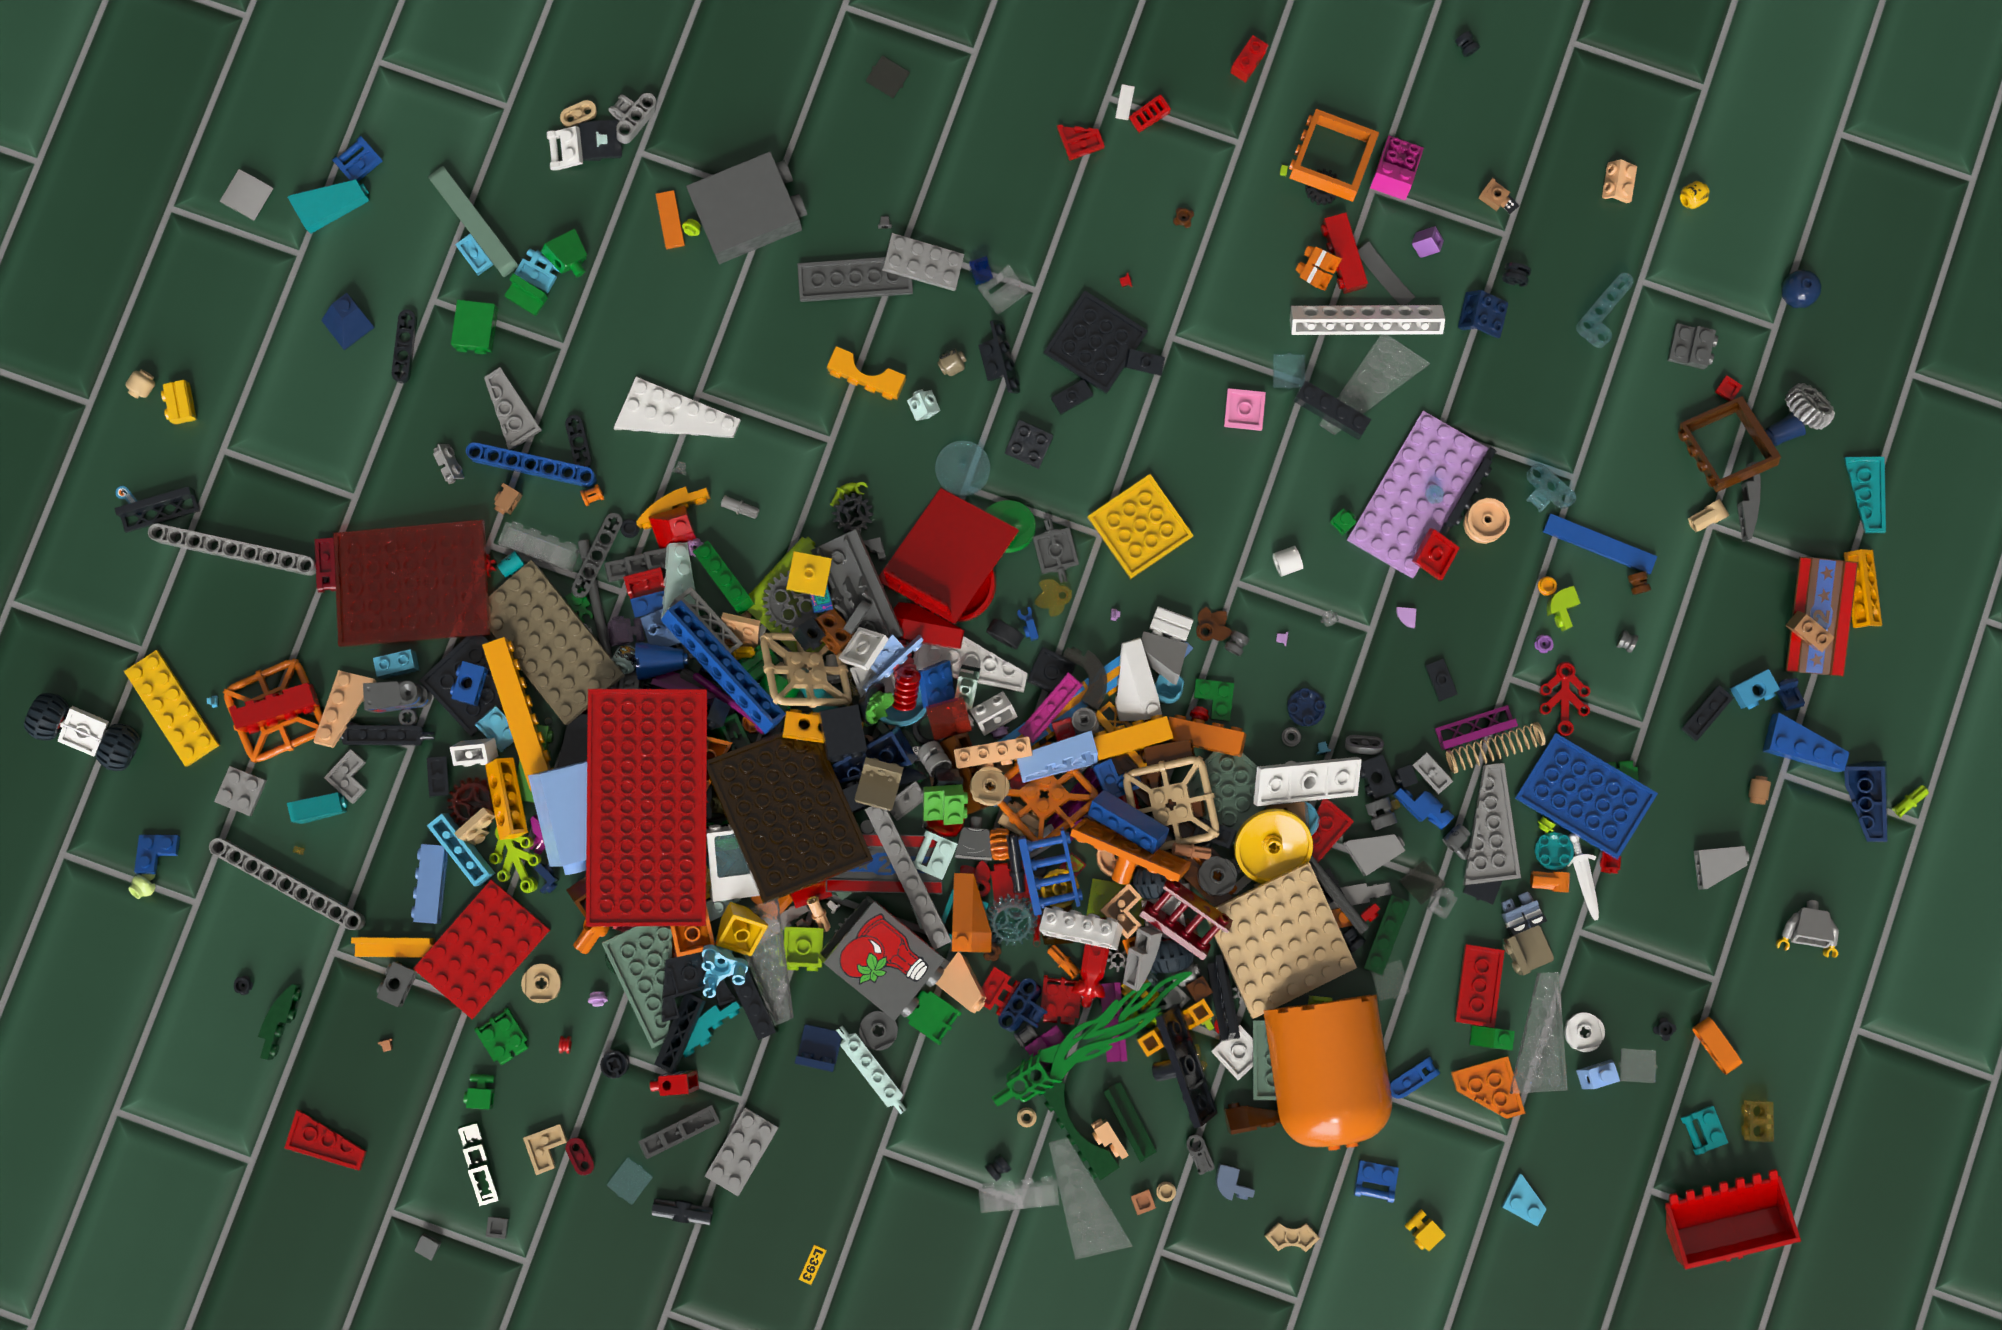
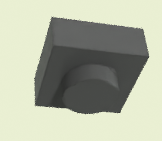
(497, 1227)

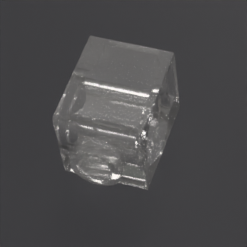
(1434, 905)

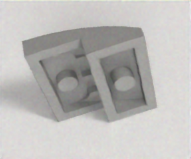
(246, 194)

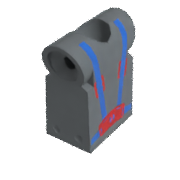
(394, 696)

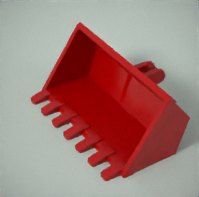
(1730, 1221)

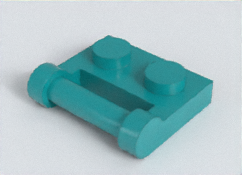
(1710, 1128)

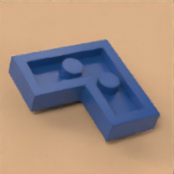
(1109, 779)
(150, 848)

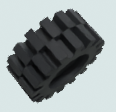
(1319, 197)

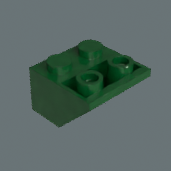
(732, 732)

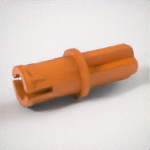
(1063, 961)

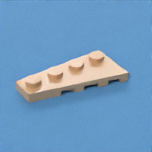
(340, 707)

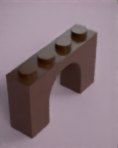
(1170, 752)

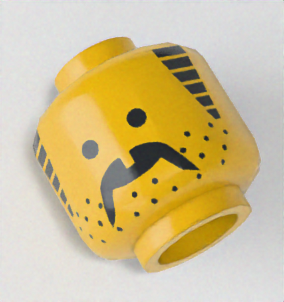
(1694, 194)

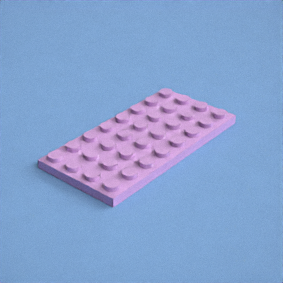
(1399, 510)

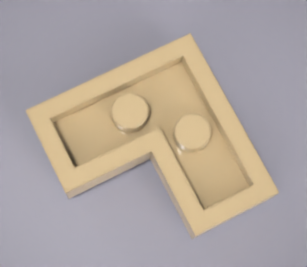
(475, 828)
(539, 1147)

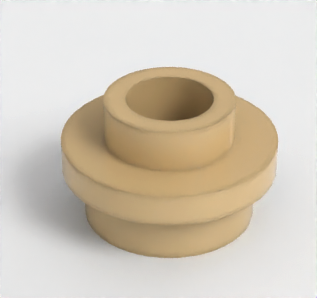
(1022, 1122)

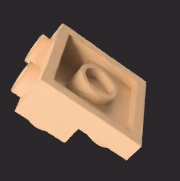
(1106, 1135)

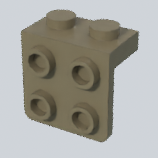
(878, 784)
(1528, 950)

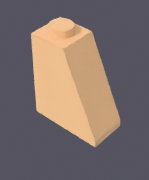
(962, 984)

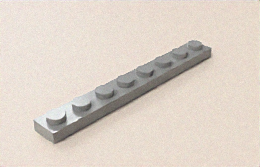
(909, 876)

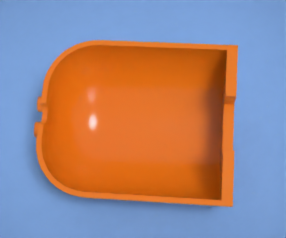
(1330, 1071)

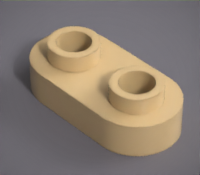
(578, 113)

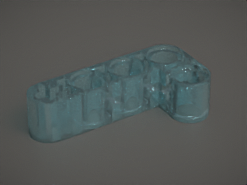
(1606, 306)

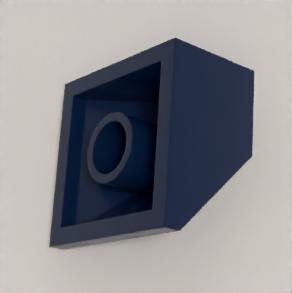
(346, 321)

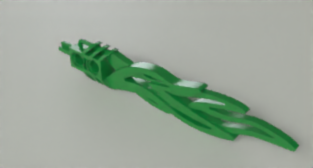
(1057, 1053)

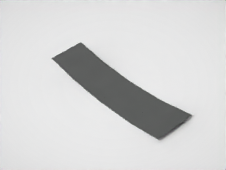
(1385, 274)

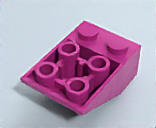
(1397, 168)

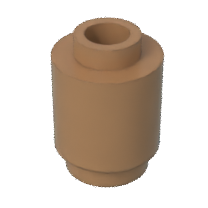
(1759, 790)

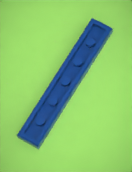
(1599, 544)

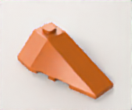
(970, 923)

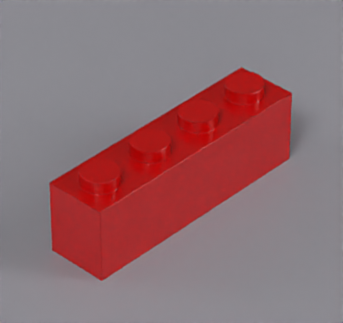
(1342, 244)

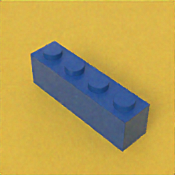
(1128, 821)

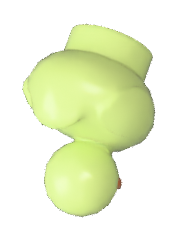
(141, 885)

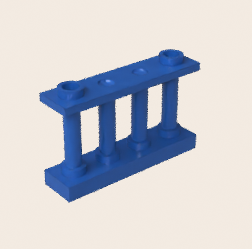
(1035, 883)

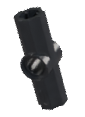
(682, 1211)

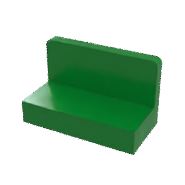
(525, 295)

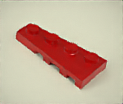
(1331, 828)

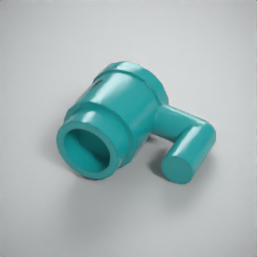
(510, 564)

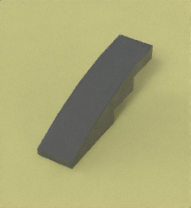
(1749, 508)
(635, 564)
(678, 1132)

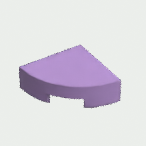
(1407, 616)

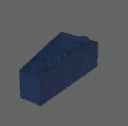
(888, 748)

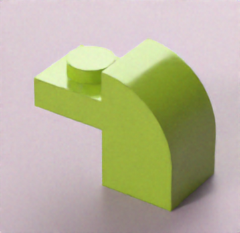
(1560, 603)

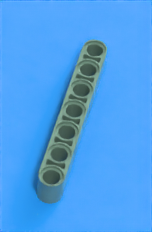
(473, 221)

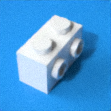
(993, 713)
(473, 752)

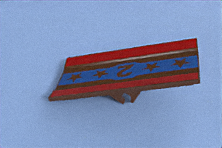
(1826, 595)

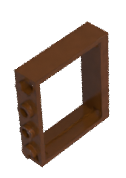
(1753, 427)

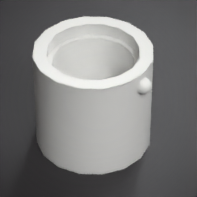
(1287, 561)

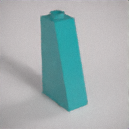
(326, 204)

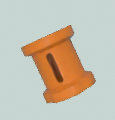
(587, 500)

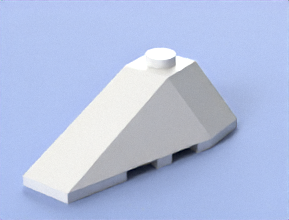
(1136, 689)

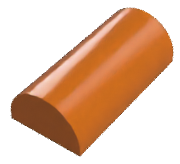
(692, 938)

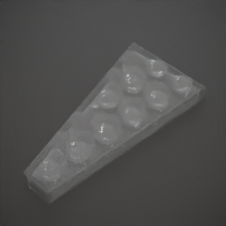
(1379, 374)
(770, 964)
(1542, 1050)
(1087, 1214)

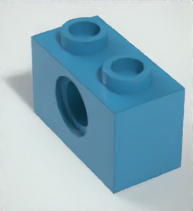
(1763, 681)

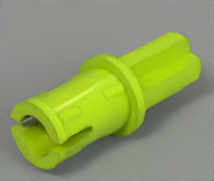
(1910, 800)

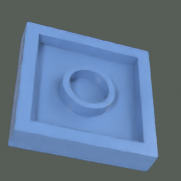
(657, 632)

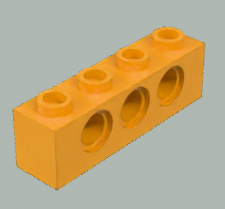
(793, 731)
(506, 798)

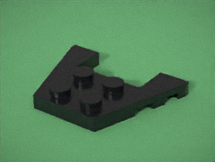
(686, 976)

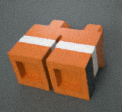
(1318, 258)

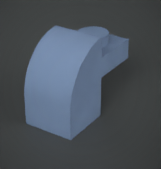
(1226, 1183)

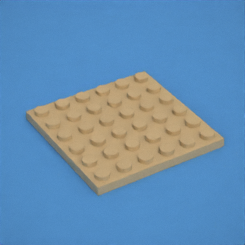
(1282, 940)

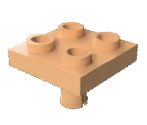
(744, 628)

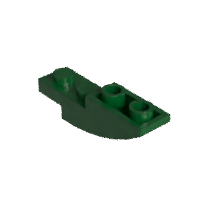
(281, 1012)

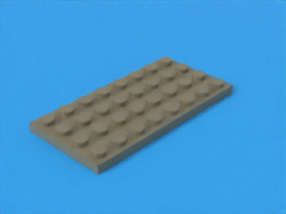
(550, 642)

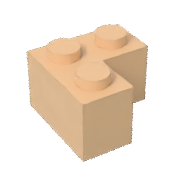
(1119, 909)

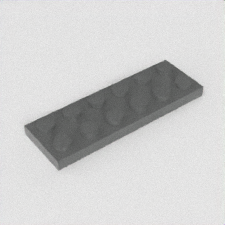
(849, 280)

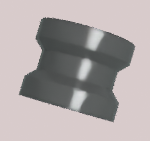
(1627, 641)

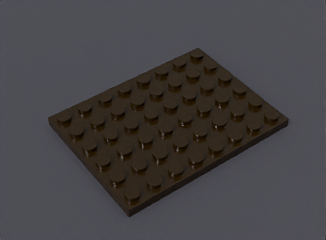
(787, 814)

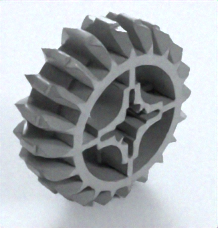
(1810, 406)

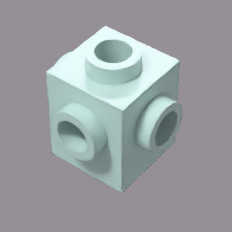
(923, 404)

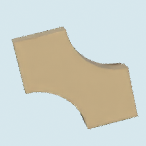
(1301, 1237)

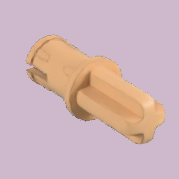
(818, 913)

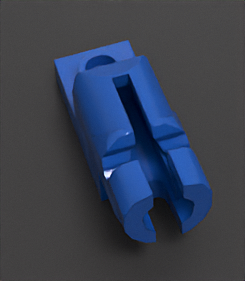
(1424, 806)

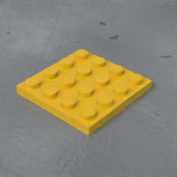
(1140, 526)

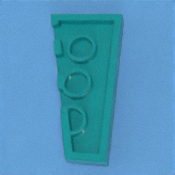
(1868, 486)

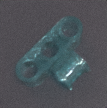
(1542, 494)

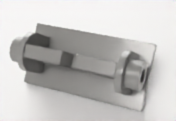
(445, 455)

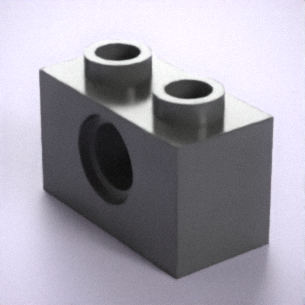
(405, 975)

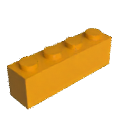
(1132, 738)

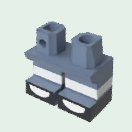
(1522, 917)

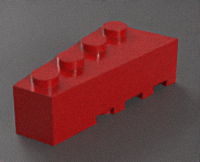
(274, 708)

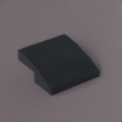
(589, 146)

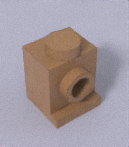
(1489, 197)
(507, 500)

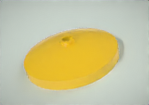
(1264, 861)

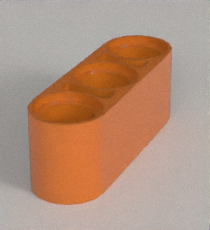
(1717, 1045)

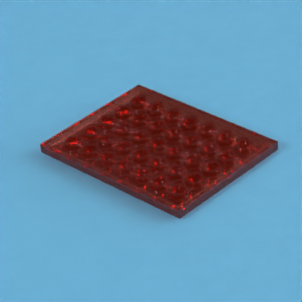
(411, 583)

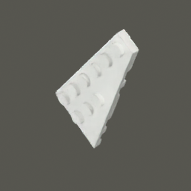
(664, 411)
(993, 669)

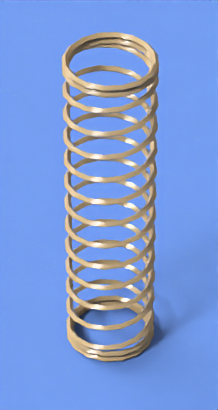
(1536, 727)

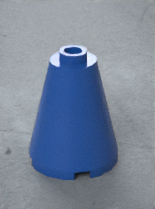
(658, 660)

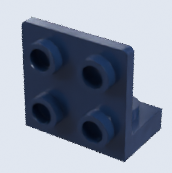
(1483, 313)
(819, 1048)

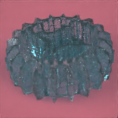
(1018, 916)

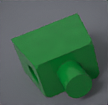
(566, 253)

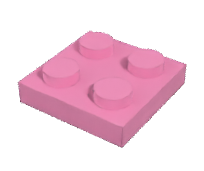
(1244, 409)

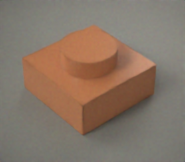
(1143, 1202)

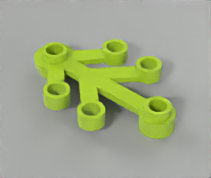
(514, 856)

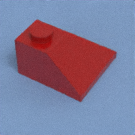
(672, 527)

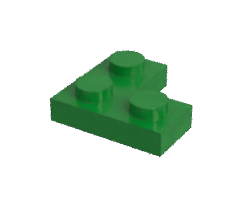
(1221, 695)

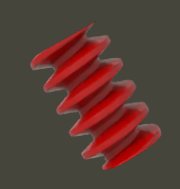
(906, 688)

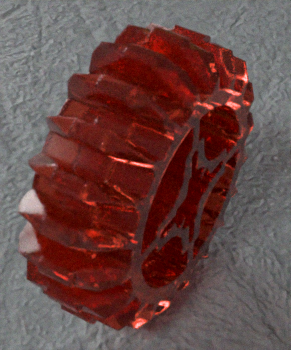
(456, 801)

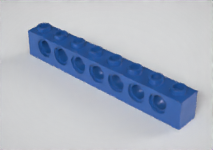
(723, 666)

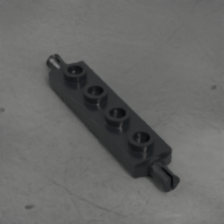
(1473, 487)
(385, 735)

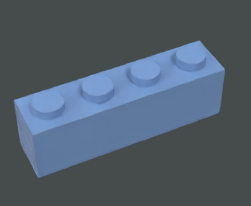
(430, 884)

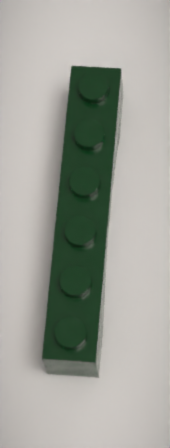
(1099, 1158)

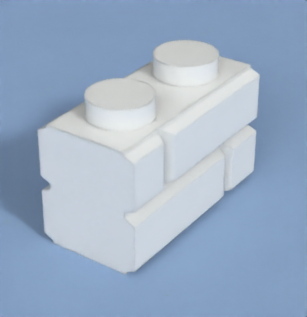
(1170, 624)

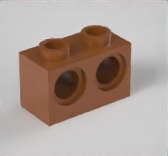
(834, 631)

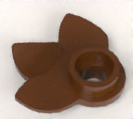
(1214, 623)

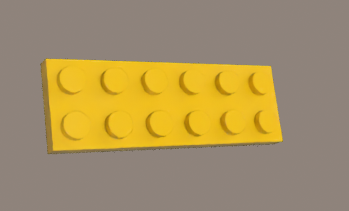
(171, 708)

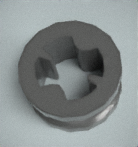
(414, 717)

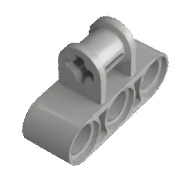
(626, 109)

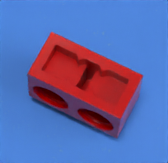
(1249, 58)

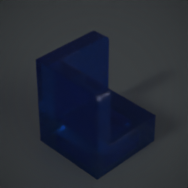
(980, 270)

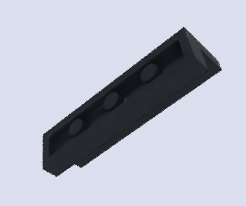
(159, 501)
(680, 1033)

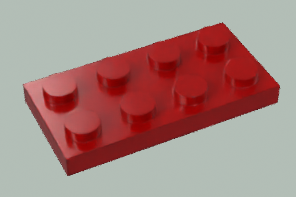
(1479, 986)

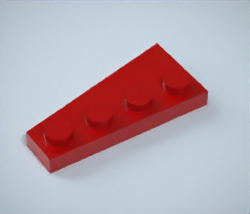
(321, 1142)

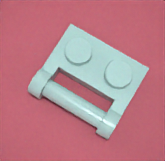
(940, 857)

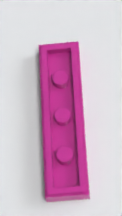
(1050, 707)

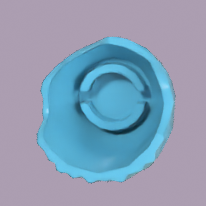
(1168, 692)

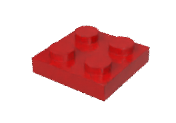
(1435, 554)

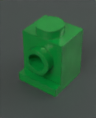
(1343, 521)

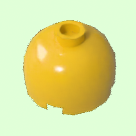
(1058, 889)

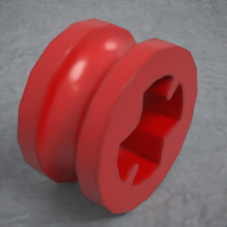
(565, 1044)

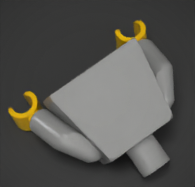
(1811, 928)

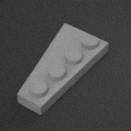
(512, 413)

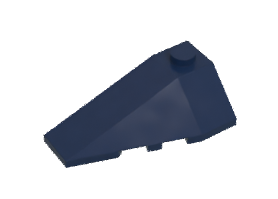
(1868, 791)

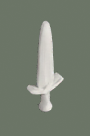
(1584, 876)

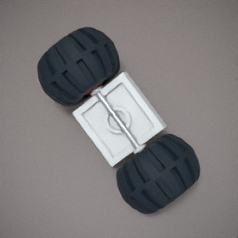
(82, 731)
(1170, 955)

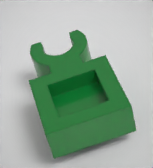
(579, 605)

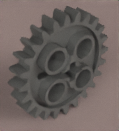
(777, 608)

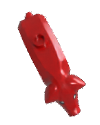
(1092, 971)

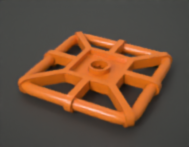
(255, 755)
(1046, 807)

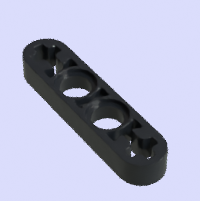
(404, 346)

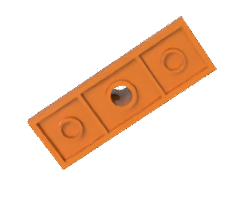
(1129, 853)

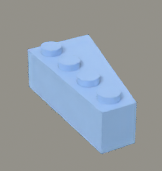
(1059, 757)

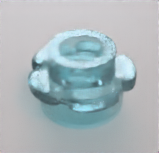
(1439, 494)

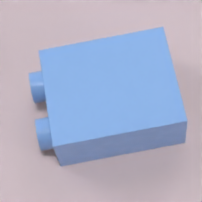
(562, 814)

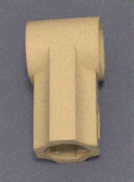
(1711, 514)

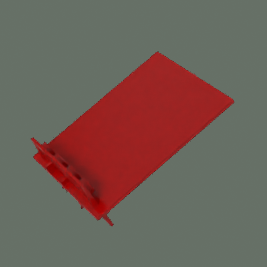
(947, 555)

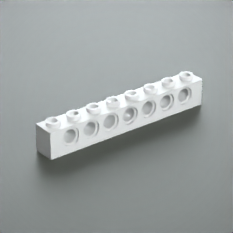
(1367, 319)

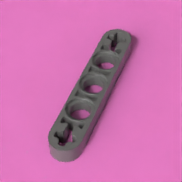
(596, 564)

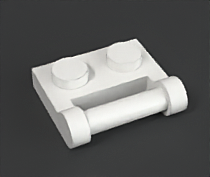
(570, 148)

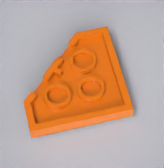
(1490, 1086)

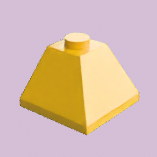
(740, 929)

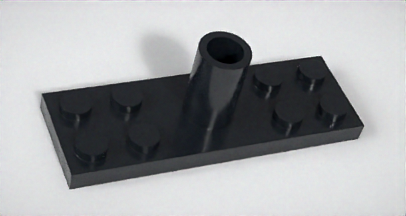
(1184, 1066)

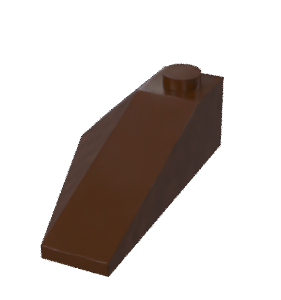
(1247, 1118)

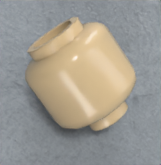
(140, 384)

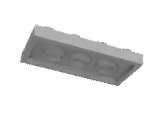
(923, 262)
(741, 1151)

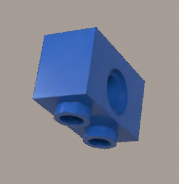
(472, 694)

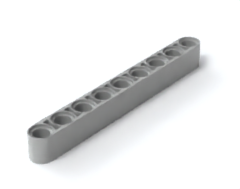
(225, 545)
(280, 877)

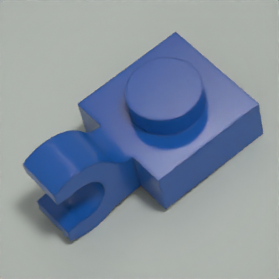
(1029, 629)

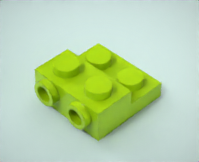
(802, 947)

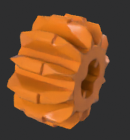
(999, 844)

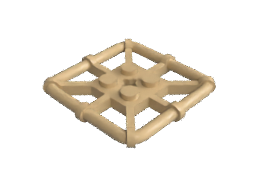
(798, 678)
(1178, 793)

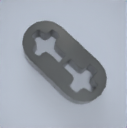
(857, 617)

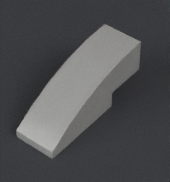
(1141, 957)

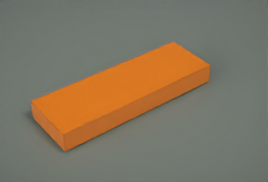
(670, 219)

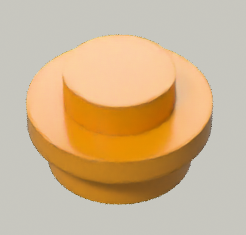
(1547, 586)

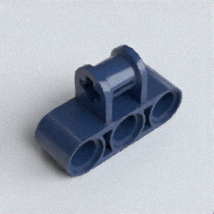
(1029, 1012)

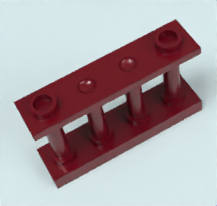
(1183, 934)

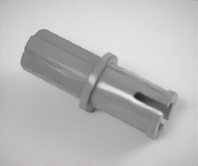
(739, 507)

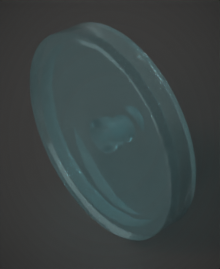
(962, 468)

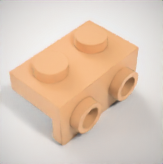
(1619, 181)

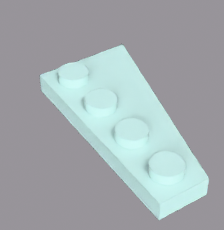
(678, 574)

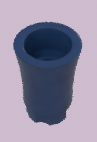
(1785, 429)

